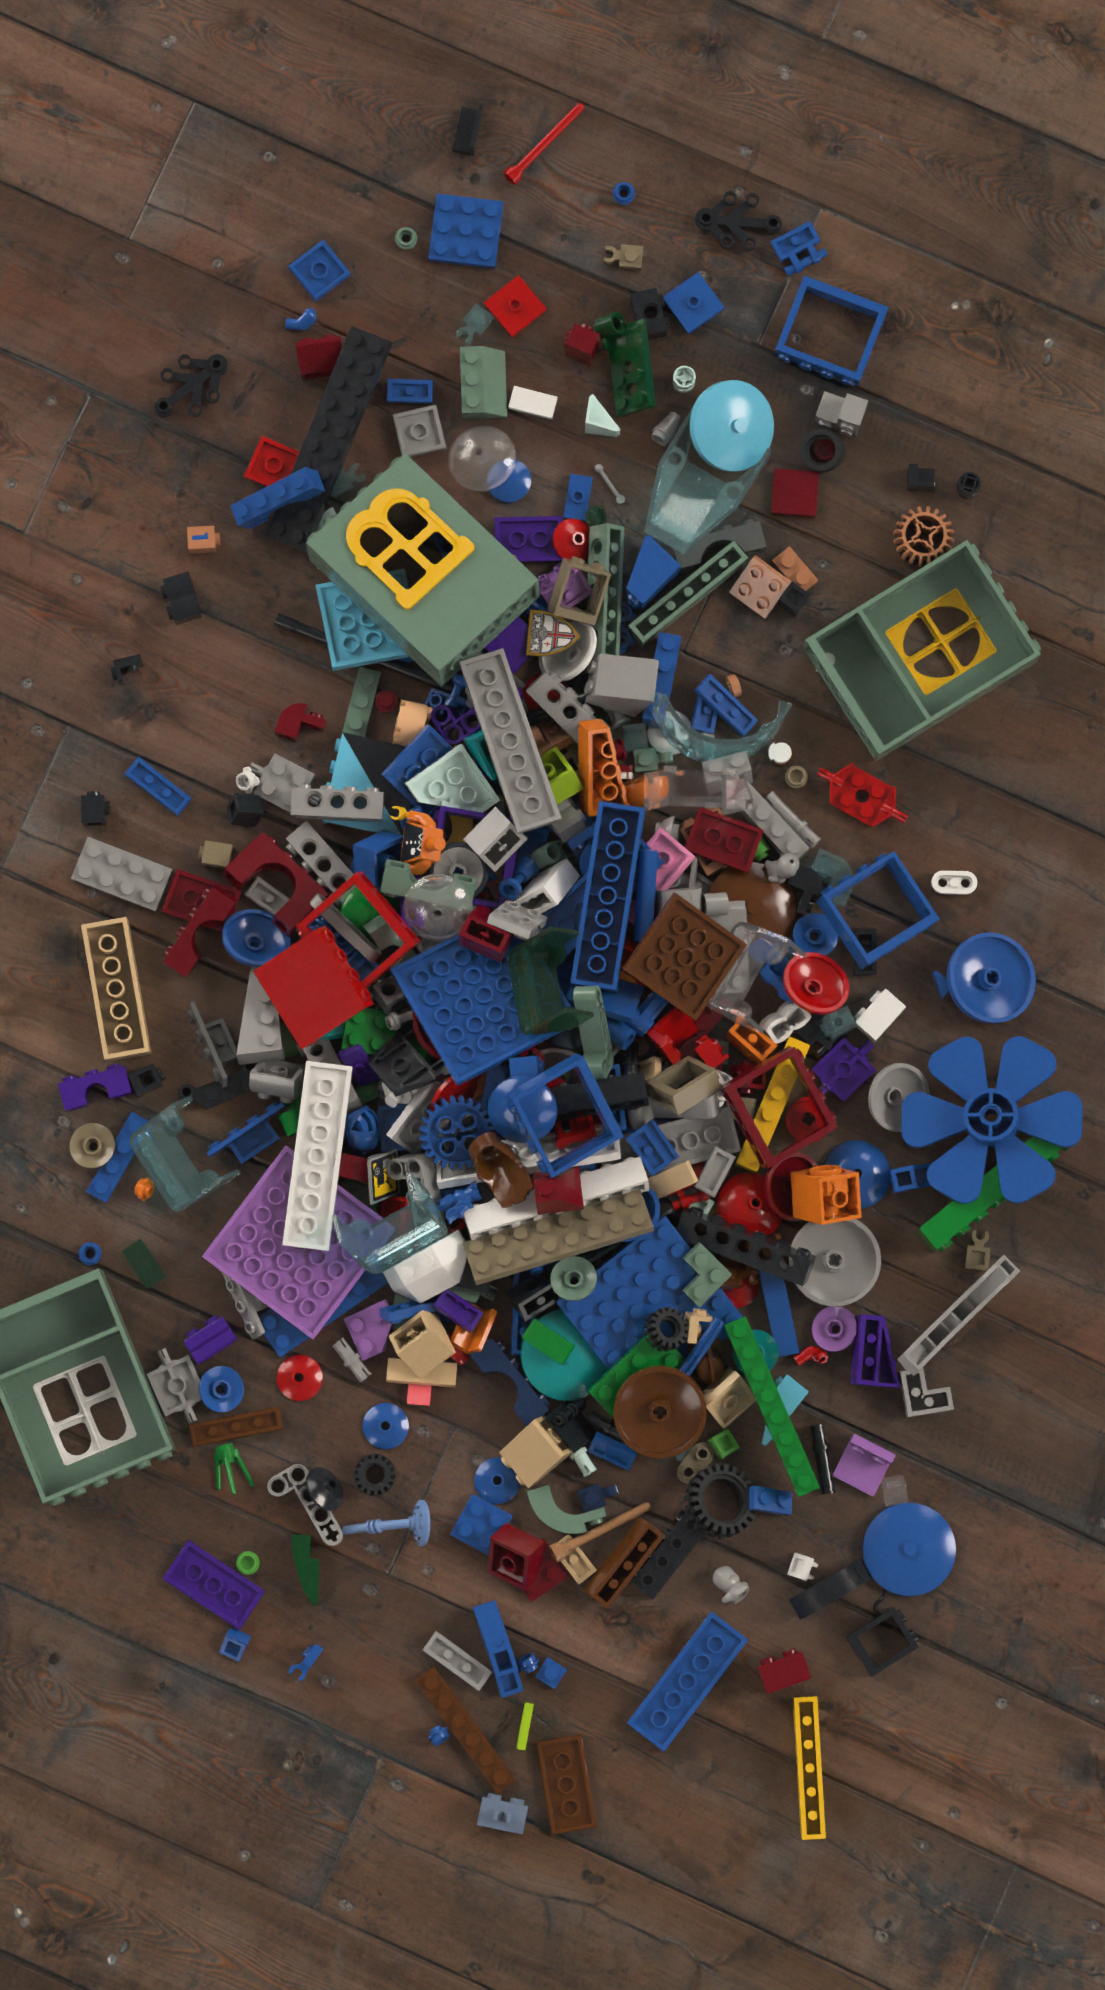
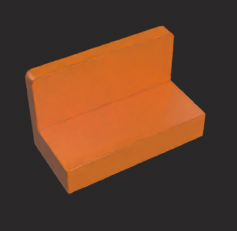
(475, 1340)

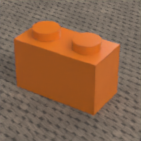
(751, 1043)

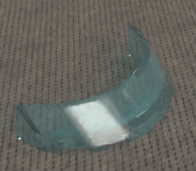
(705, 748)

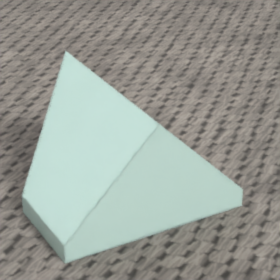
(599, 421)

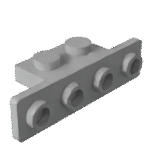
(247, 1306)

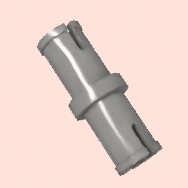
(351, 1360)

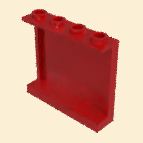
(313, 986)

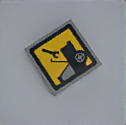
(380, 1184)

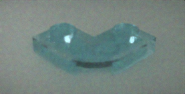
(834, 868)

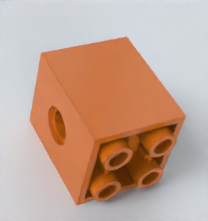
(826, 1194)

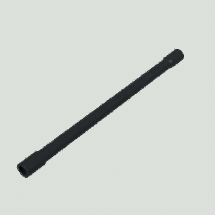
(294, 626)

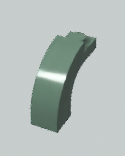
(548, 1512)

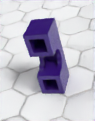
(75, 1090)

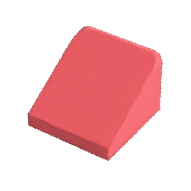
(419, 1395)

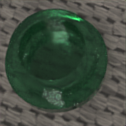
(595, 516)

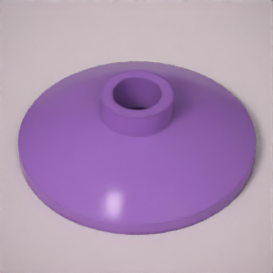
(825, 1323)

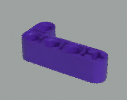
(454, 721)

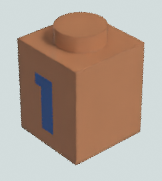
(203, 539)

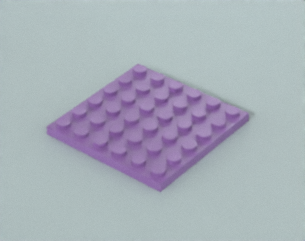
(291, 1280)

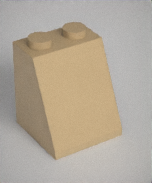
(534, 1452)

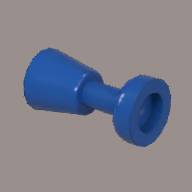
(525, 871)

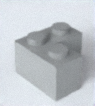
(841, 413)
(921, 1401)

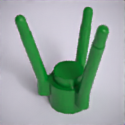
(226, 1455)

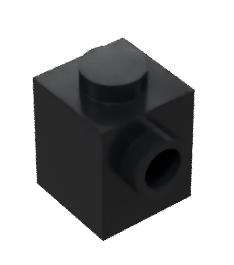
(94, 809)

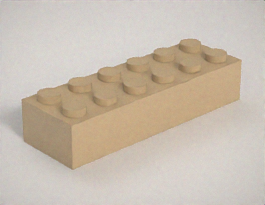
(116, 989)

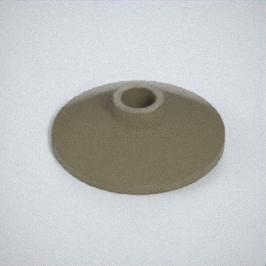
(84, 1138)

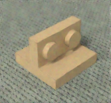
(728, 1397)

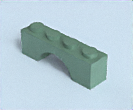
(399, 878)

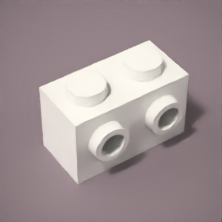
(879, 1014)

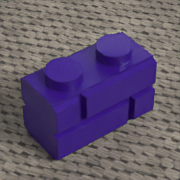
(209, 1340)

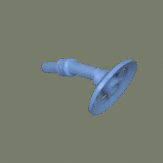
(415, 1523)

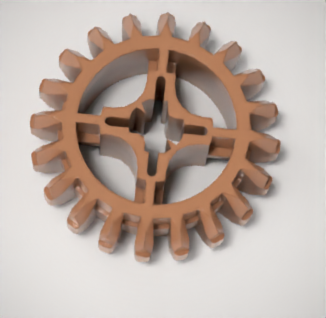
(920, 528)

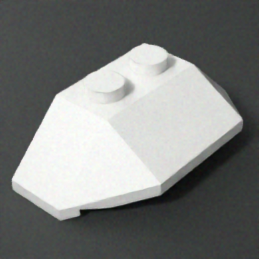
(430, 1269)

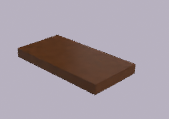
(566, 1784)

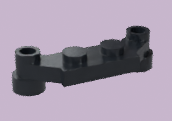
(213, 1093)

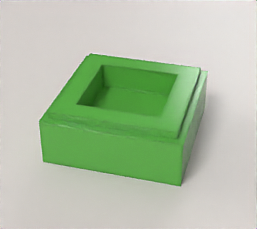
(723, 1444)

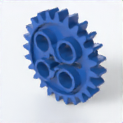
(454, 1111)

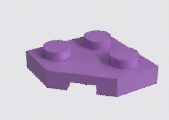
(369, 1330)

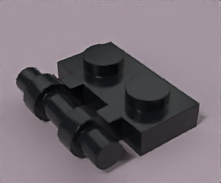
(812, 1032)

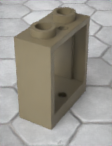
(597, 595)
(662, 1086)

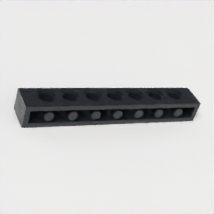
(537, 1293)

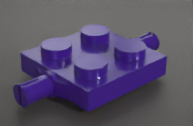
(844, 1069)

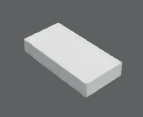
(533, 402)

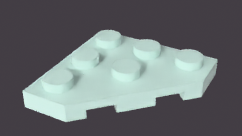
(453, 783)

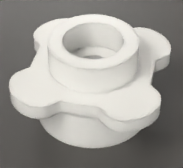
(247, 780)

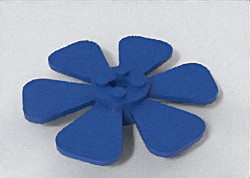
(1020, 1168)

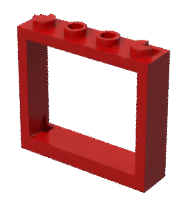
(385, 910)

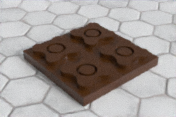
(684, 956)

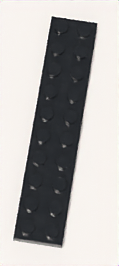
(332, 432)

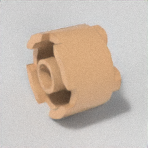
(410, 721)

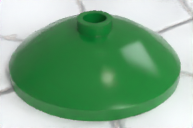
(361, 911)

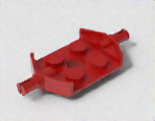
(851, 780)

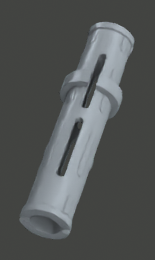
(799, 827)

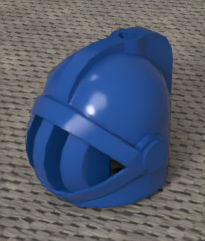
(362, 1131)

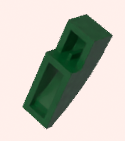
(307, 1568)

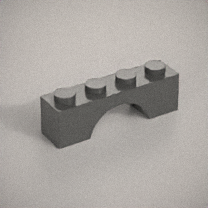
(747, 536)

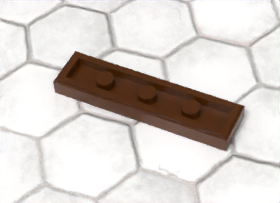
(235, 1426)

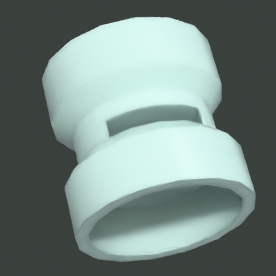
(685, 375)

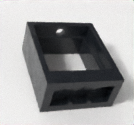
(862, 1654)

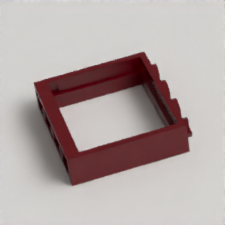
(746, 1122)

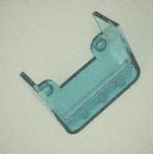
(169, 1163)
(396, 1236)

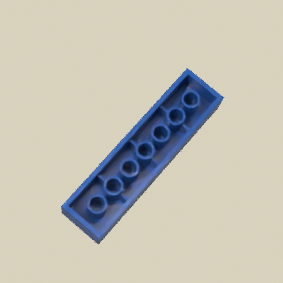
(608, 896)

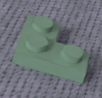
(710, 1274)

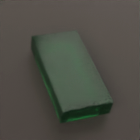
(144, 1264)

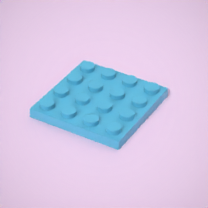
(350, 633)

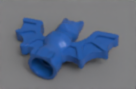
(458, 1200)

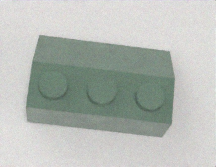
(483, 383)

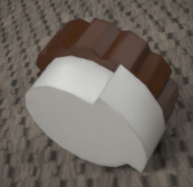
(780, 753)

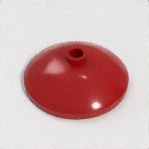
(819, 975)
(736, 1206)

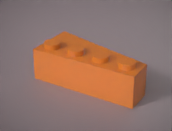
(598, 767)

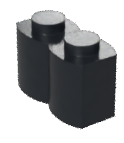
(181, 597)

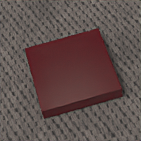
(794, 492)

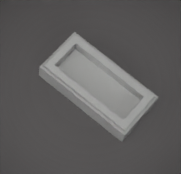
(714, 1171)

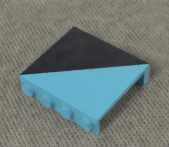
(360, 765)

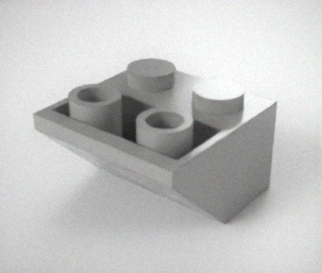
(495, 839)

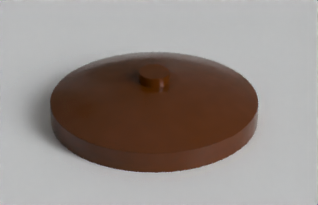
(766, 902)
(659, 1411)

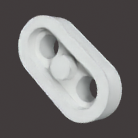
(953, 882)

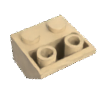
(422, 1343)

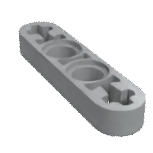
(348, 930)

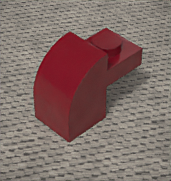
(296, 716)

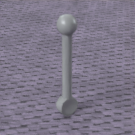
(620, 499)

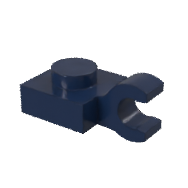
(594, 1497)

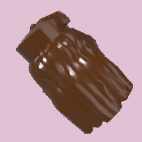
(500, 1169)

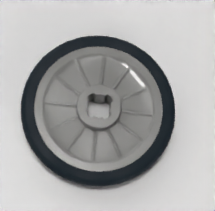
(462, 856)

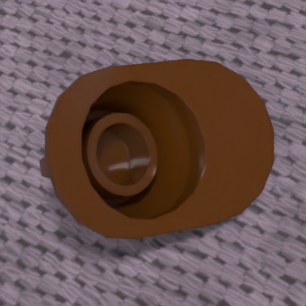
(711, 1365)

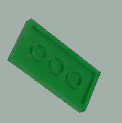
(372, 1033)
(637, 1358)

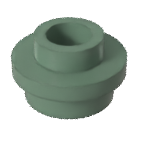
(406, 231)

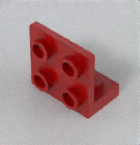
(671, 1033)

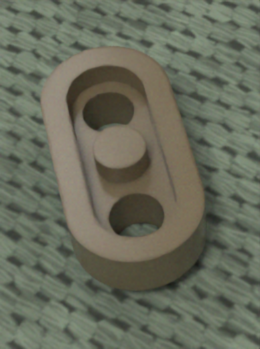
(694, 1462)

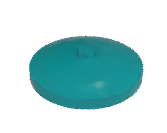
(567, 1380)

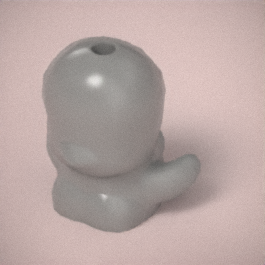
(783, 868)
(728, 1581)

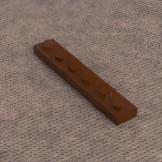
(465, 1730)

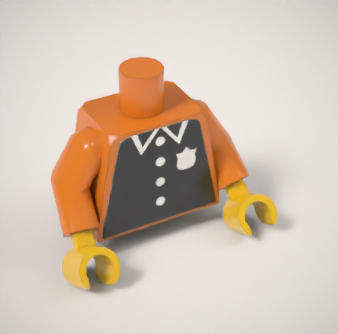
(421, 840)

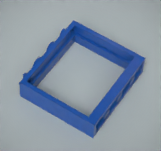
(842, 298)
(909, 888)
(583, 1151)

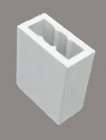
(548, 887)

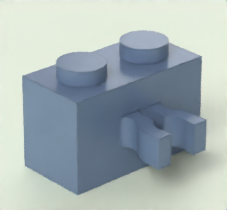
(502, 1814)

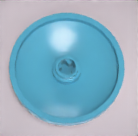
(731, 425)

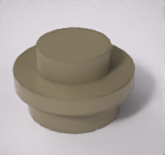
(796, 777)

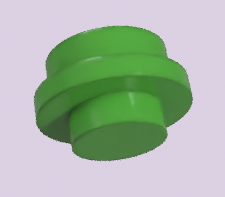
(247, 1562)

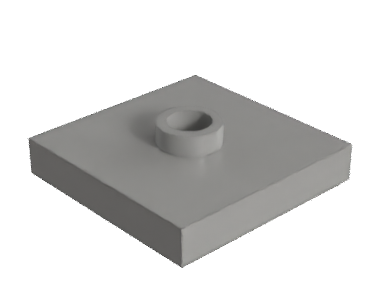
(419, 431)

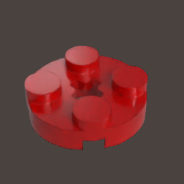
(795, 1115)

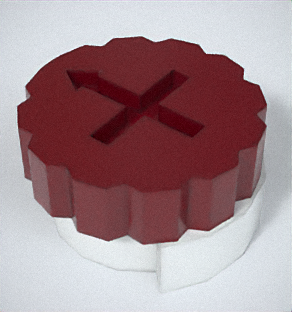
(626, 771)

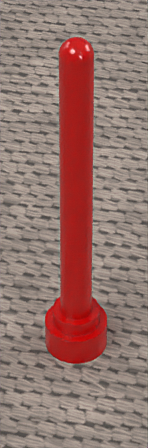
(514, 173)

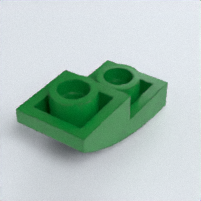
(548, 1341)

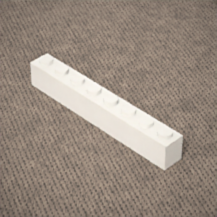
(595, 1185)

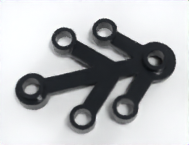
(735, 221)
(193, 382)

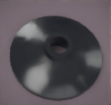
(324, 1489)

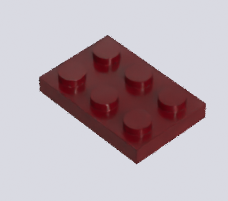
(723, 840)
(186, 894)

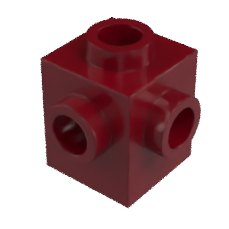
(756, 1084)

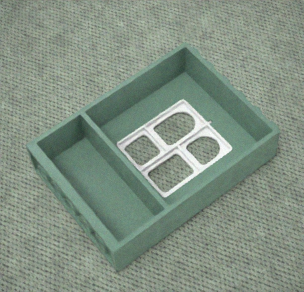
(53, 1340)

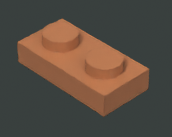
(794, 569)

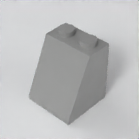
(621, 683)

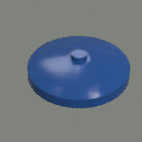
(991, 978)
(909, 1549)

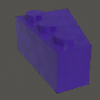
(872, 1354)

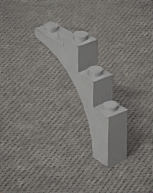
(958, 1314)

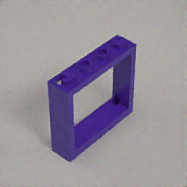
(439, 819)

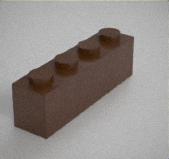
(623, 1562)

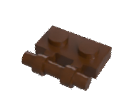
(738, 1274)

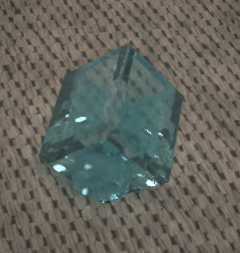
(838, 1023)

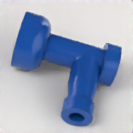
(455, 699)

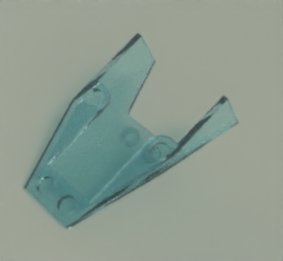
(690, 500)

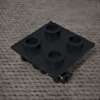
(571, 1424)

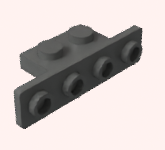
(217, 1042)

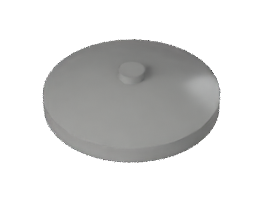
(844, 1261)

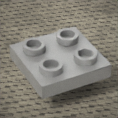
(518, 920)

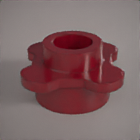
(620, 749)

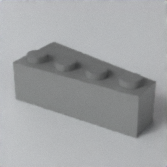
(260, 1027)

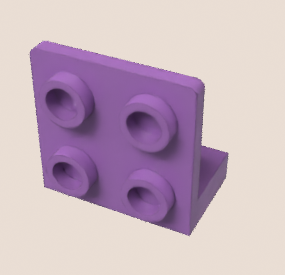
(576, 587)
(863, 1464)

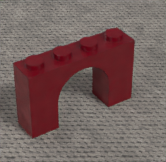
(265, 855)

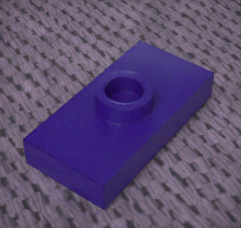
(359, 1060)
(458, 1310)

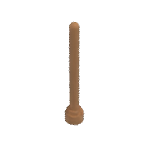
(560, 1550)

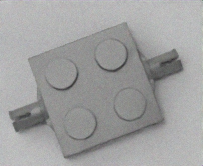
(279, 779)
(176, 1385)

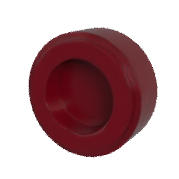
(824, 450)

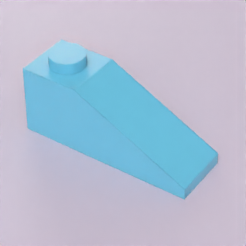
(791, 1394)

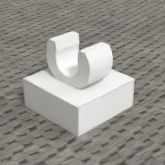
(801, 1567)

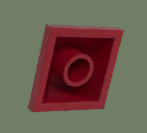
(558, 1193)

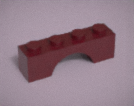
(184, 953)

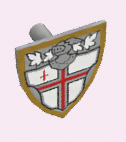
(549, 634)

